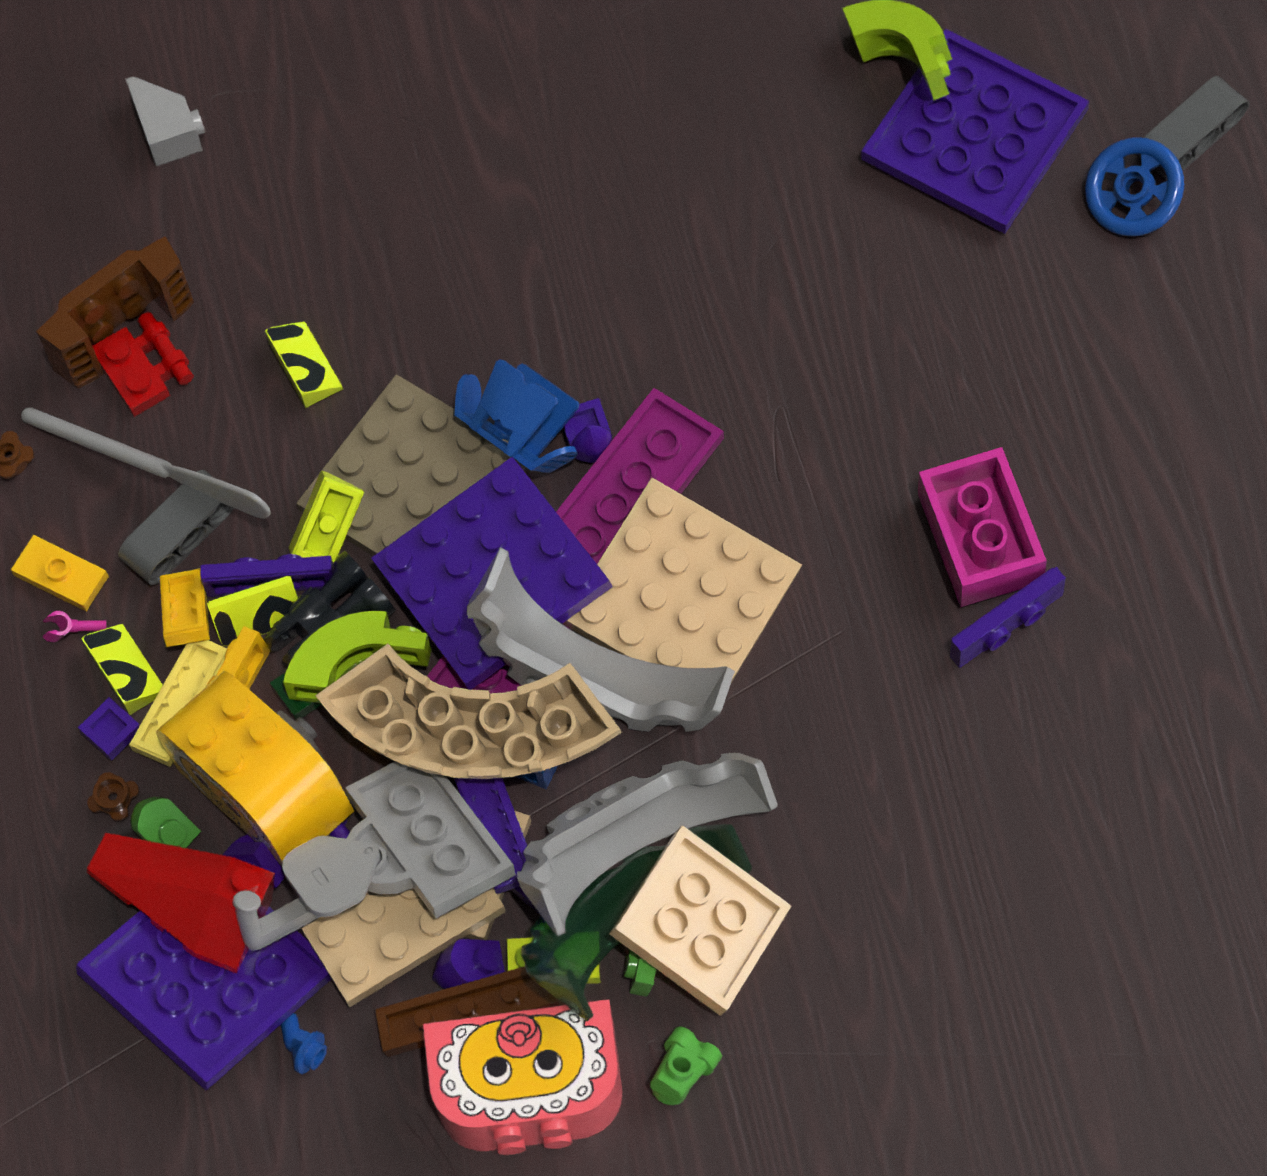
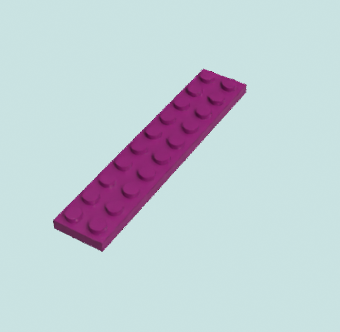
(657, 443)

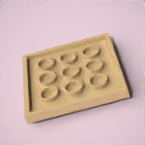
(684, 586)

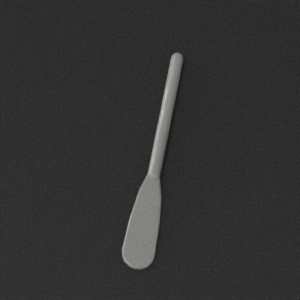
(210, 486)

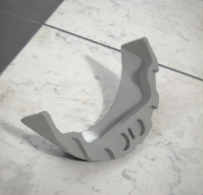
(626, 687)
(630, 817)

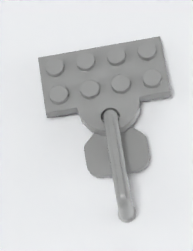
(410, 837)

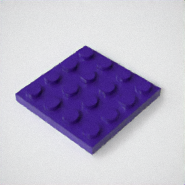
(983, 140)
(448, 553)
(194, 1008)

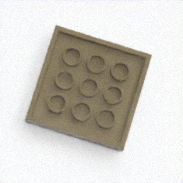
(409, 462)

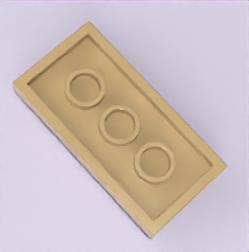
(390, 937)

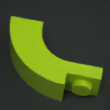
(903, 31)
(344, 645)

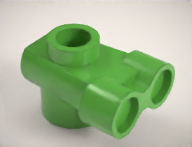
(682, 1066)

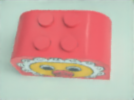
(524, 1077)

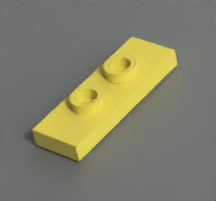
(187, 678)

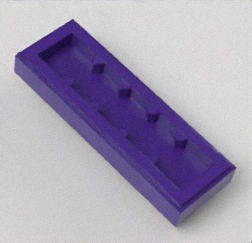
(250, 572)
(995, 626)
(495, 811)

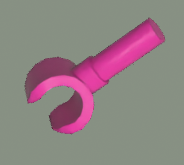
(68, 625)

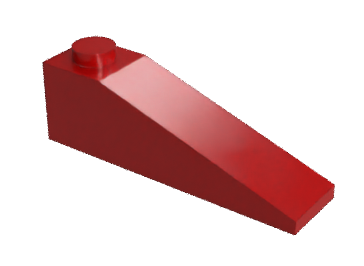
(184, 892)

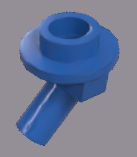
(306, 1048)

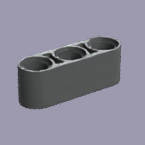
(1199, 122)
(172, 532)

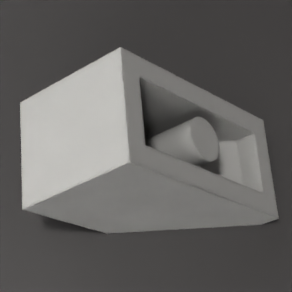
(166, 121)

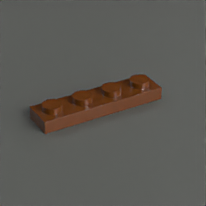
(506, 992)

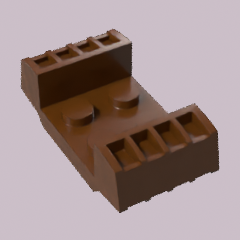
(108, 300)

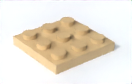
(700, 920)

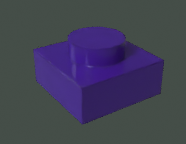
(109, 728)

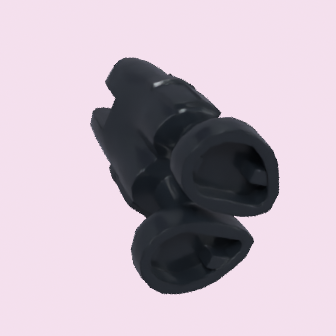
(314, 607)

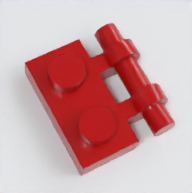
(131, 371)

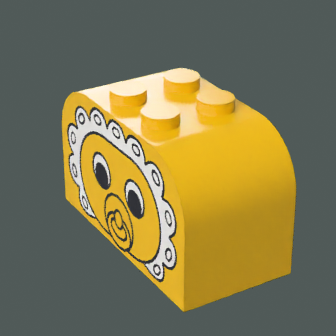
(254, 767)

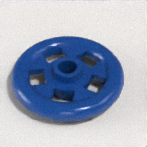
(1112, 162)

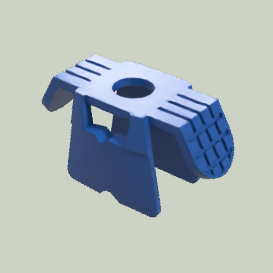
(525, 413)

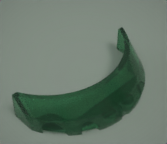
(567, 961)

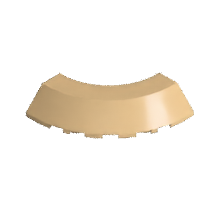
(466, 729)

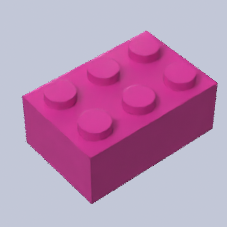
(981, 526)

